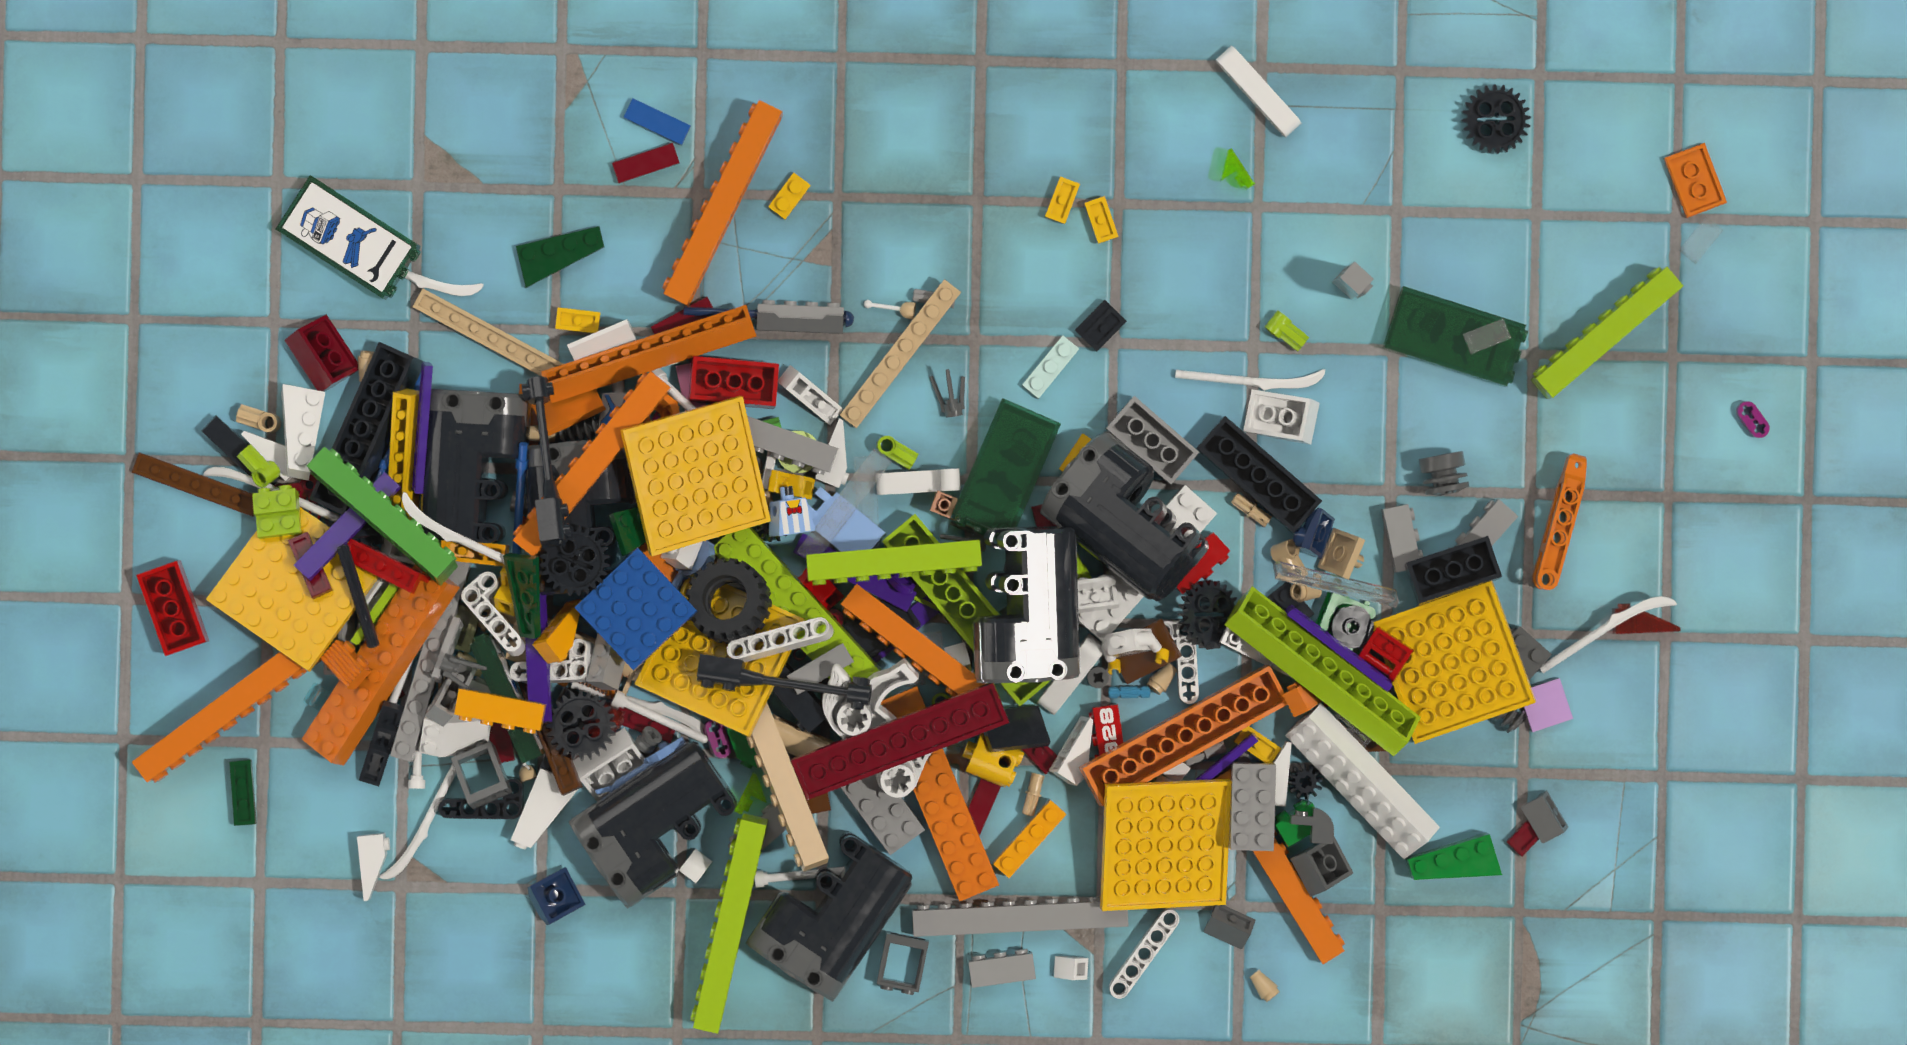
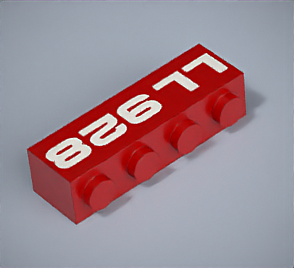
(1107, 727)

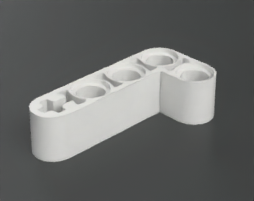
(918, 481)
(495, 618)
(1182, 662)
(571, 666)
(1060, 690)

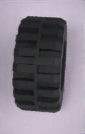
(710, 581)

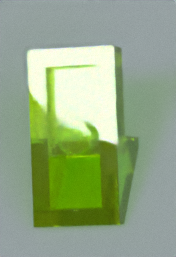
(1233, 165)
(753, 789)

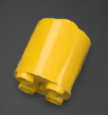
(986, 763)

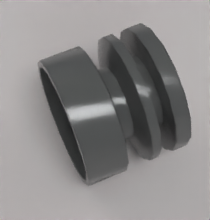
(1444, 473)

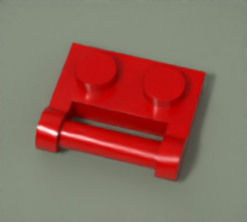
(1388, 647)

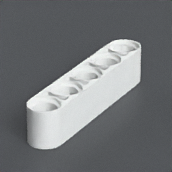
(1258, 91)
(790, 642)
(1145, 942)

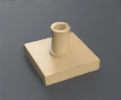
(1342, 554)

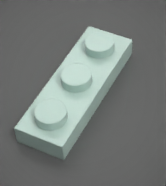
(1050, 367)

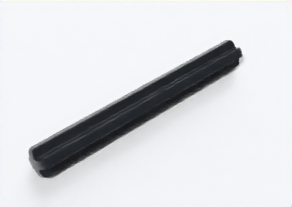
(358, 596)

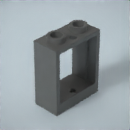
(490, 793)
(889, 984)

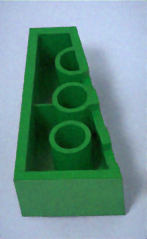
(1459, 859)

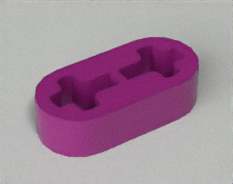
(1757, 416)
(712, 740)

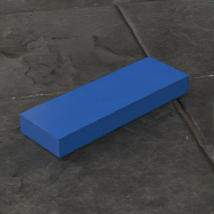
(657, 121)

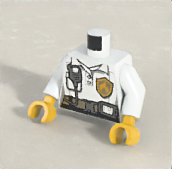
(1129, 643)

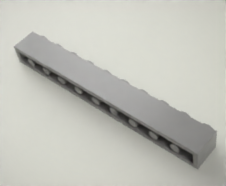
(423, 684)
(1014, 917)

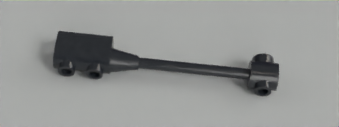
(550, 509)
(732, 674)

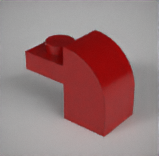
(826, 594)

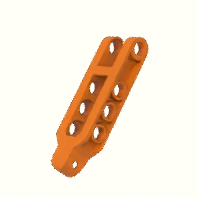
(1552, 554)

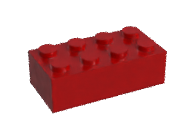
(723, 379)
(172, 608)

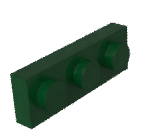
(242, 792)

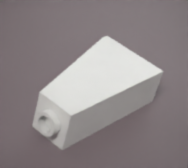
(540, 809)

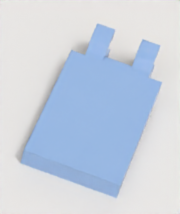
(858, 531)

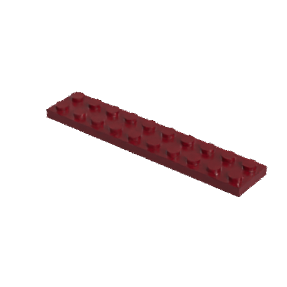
(900, 740)

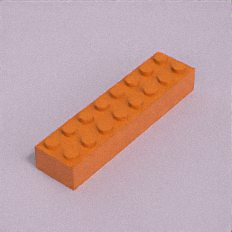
(908, 642)

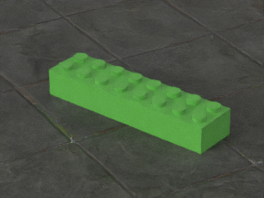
(382, 515)

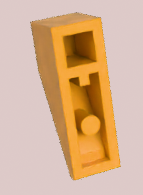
(465, 554)
(559, 634)

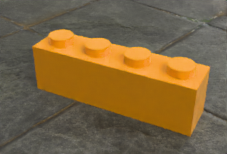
(500, 709)
(1029, 838)

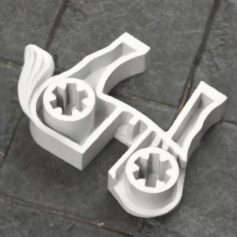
(850, 722)

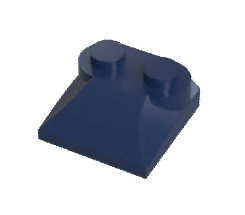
(1315, 533)
(555, 896)

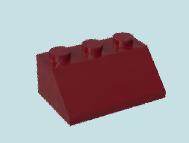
(322, 353)

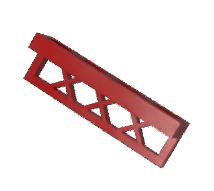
(386, 566)

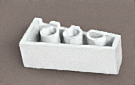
(301, 423)

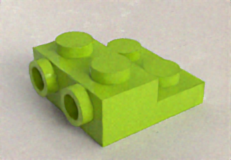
(277, 512)

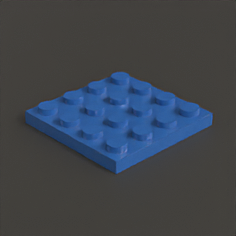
(636, 609)

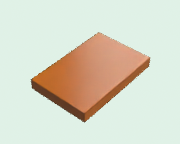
(1695, 180)
(571, 410)

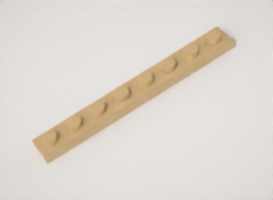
(484, 333)
(900, 353)

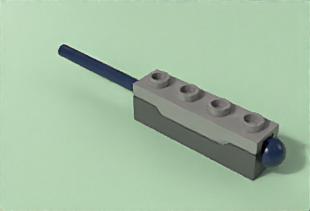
(791, 317)

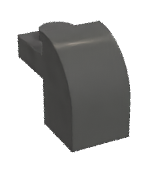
(1321, 825)

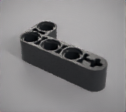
(480, 812)

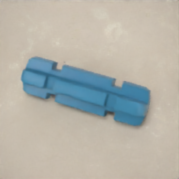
(1129, 692)

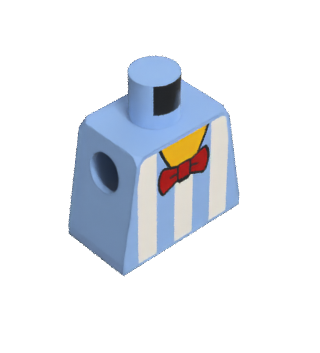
(789, 514)

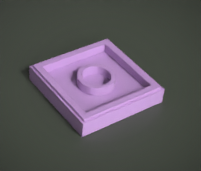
(1550, 706)

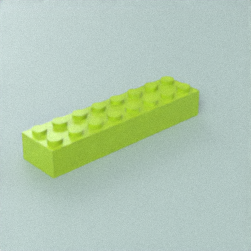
(1607, 332)
(893, 560)

